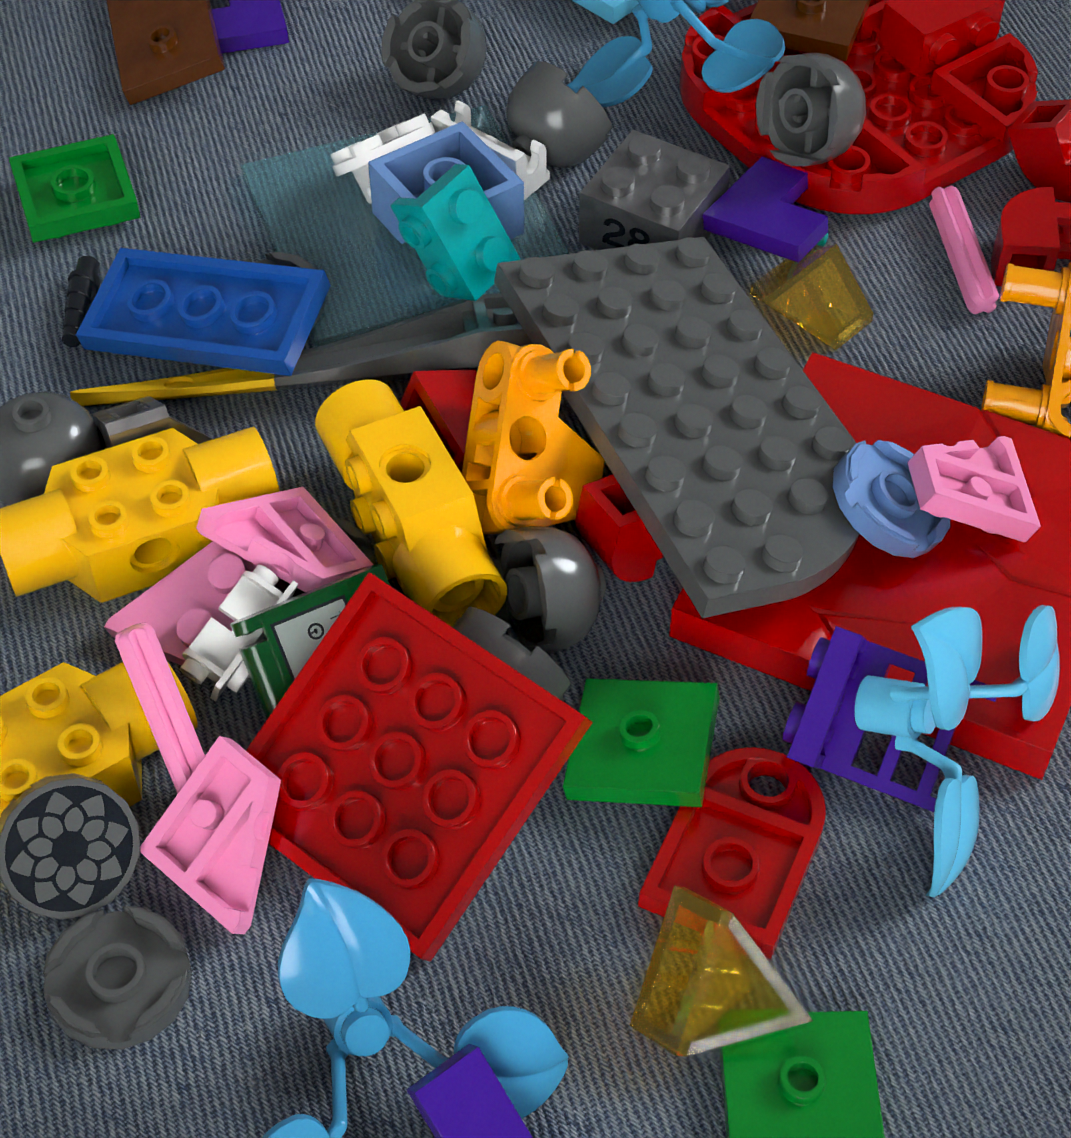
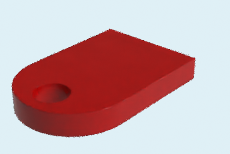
(743, 845)

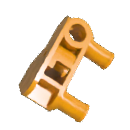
(1031, 405)
(517, 450)

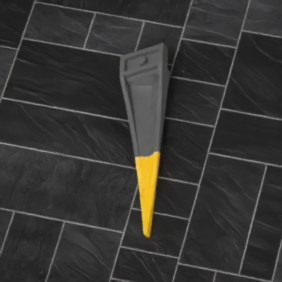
(433, 341)

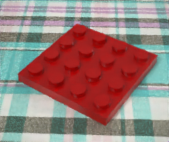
(409, 761)

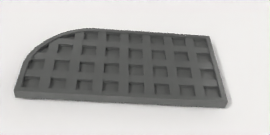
(696, 416)

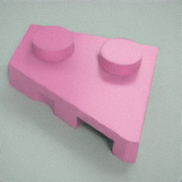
(975, 486)
(286, 535)
(185, 600)
(218, 833)

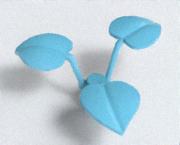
(906, 709)

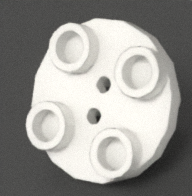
(356, 156)

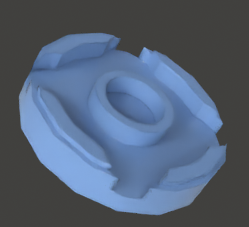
(881, 501)

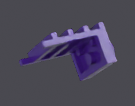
(826, 728)

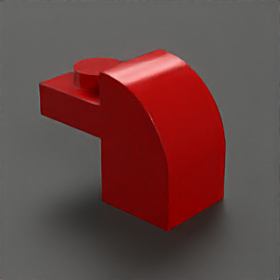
(1044, 145)
(1032, 233)
(616, 531)

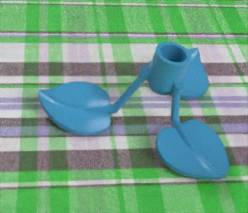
(741, 59)
(352, 952)

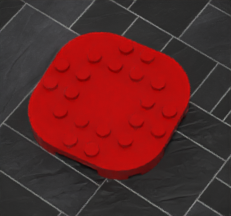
(914, 129)

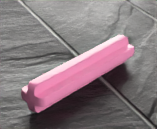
(963, 250)
(160, 701)

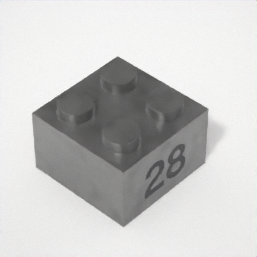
(649, 194)

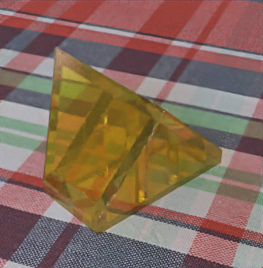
(817, 295)
(709, 982)

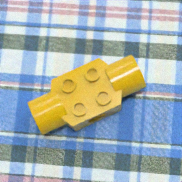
(410, 500)
(128, 511)
(78, 726)

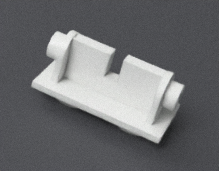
(216, 648)

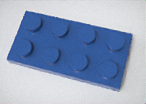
(204, 311)

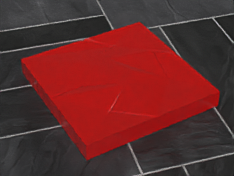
(968, 568)

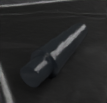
(80, 294)

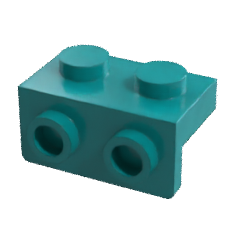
(455, 234)

